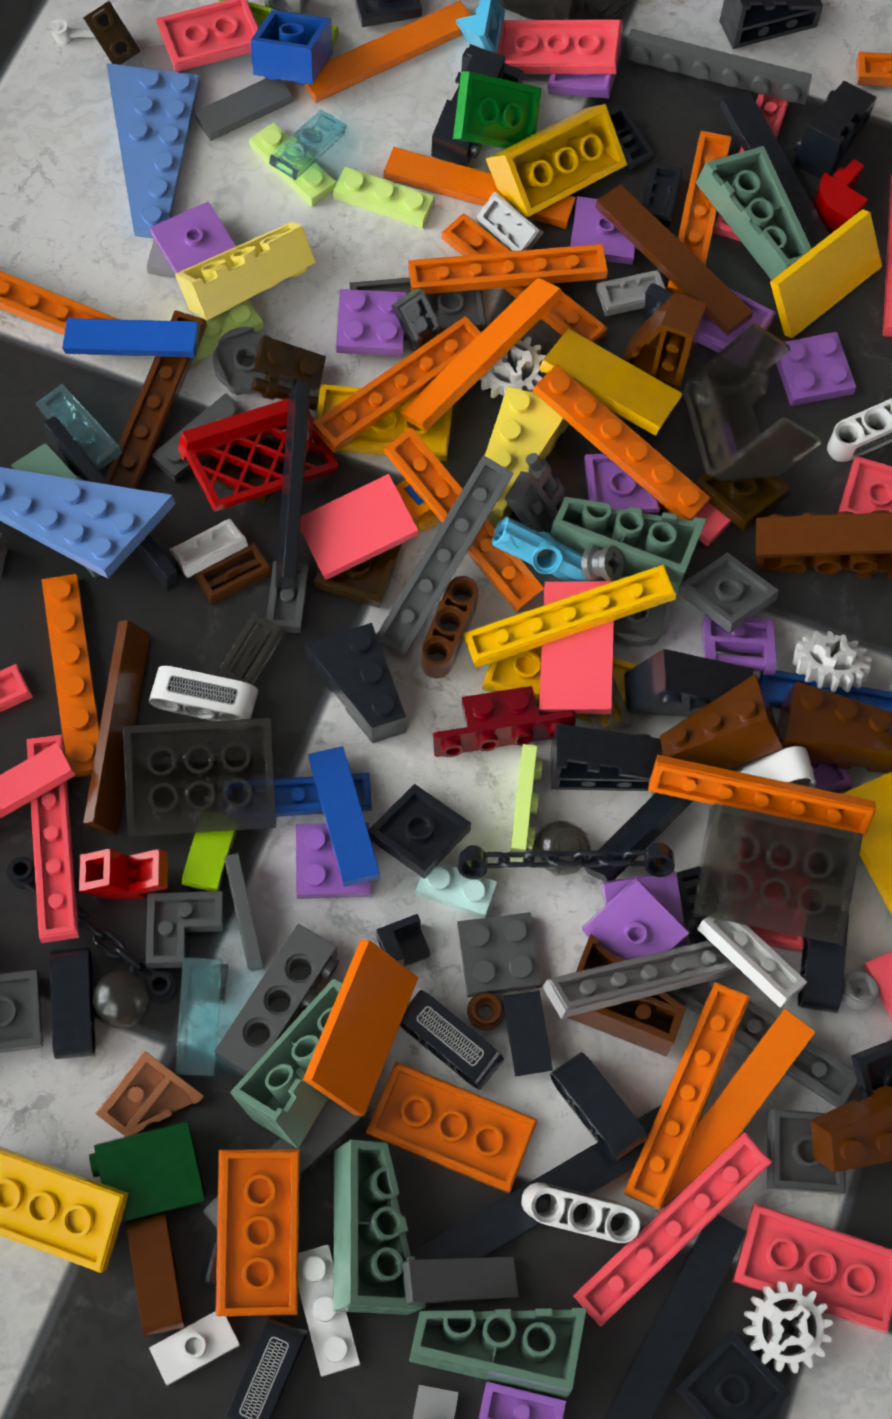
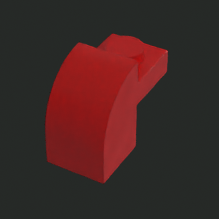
(835, 197)
(123, 877)

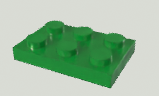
(495, 110)

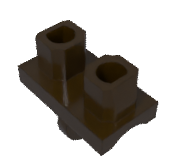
(111, 34)

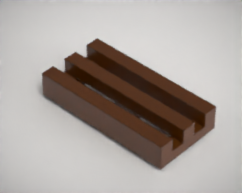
(239, 583)

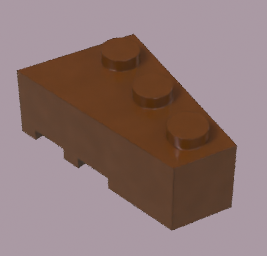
(668, 340)
(727, 730)
(643, 1022)

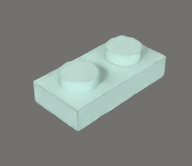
(451, 889)

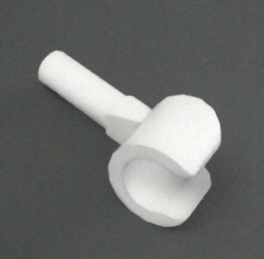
(64, 34)

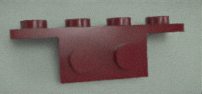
(499, 721)

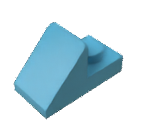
(484, 27)

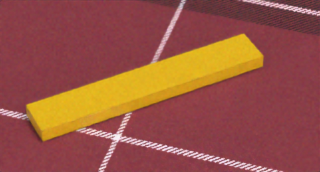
(569, 616)

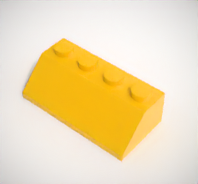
(558, 160)

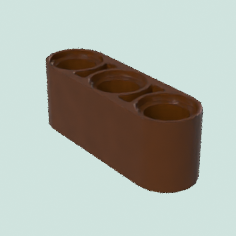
(453, 612)
(155, 1274)

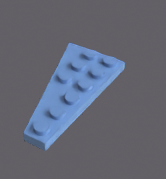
(153, 131)
(81, 518)

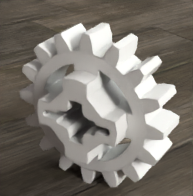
(521, 361)
(831, 661)
(776, 1341)

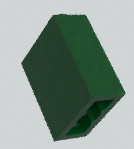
(154, 1167)

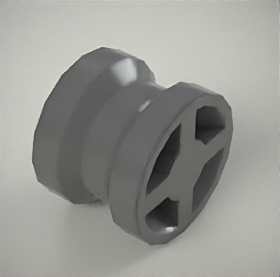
(602, 563)

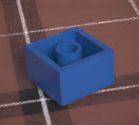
(292, 47)

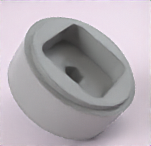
(859, 990)

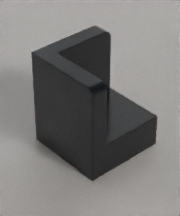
(404, 940)

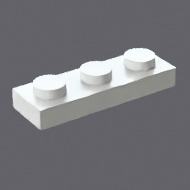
(754, 959)
(327, 1328)

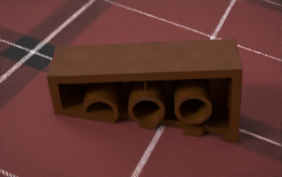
(826, 543)
(836, 729)
(855, 1133)

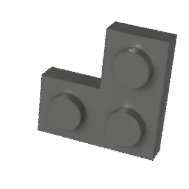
(175, 915)

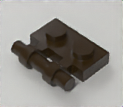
(289, 364)

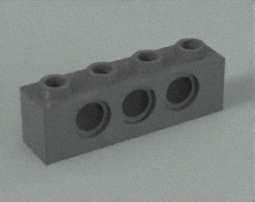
(300, 949)

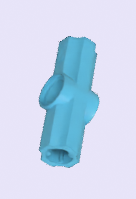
(528, 543)

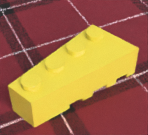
(245, 270)
(521, 428)

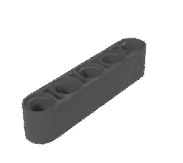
(326, 1133)

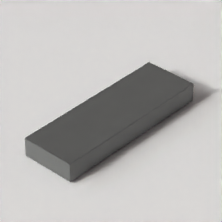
(243, 107)
(243, 912)
(459, 1280)

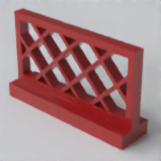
(242, 430)

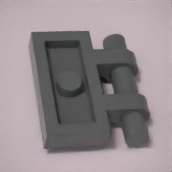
(536, 495)

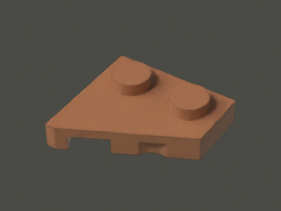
(146, 1096)

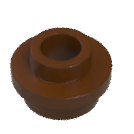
(491, 1001)

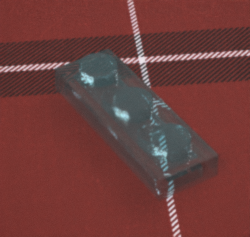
(307, 144)
(81, 426)
(199, 1016)

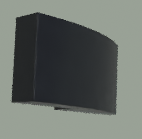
(527, 1033)

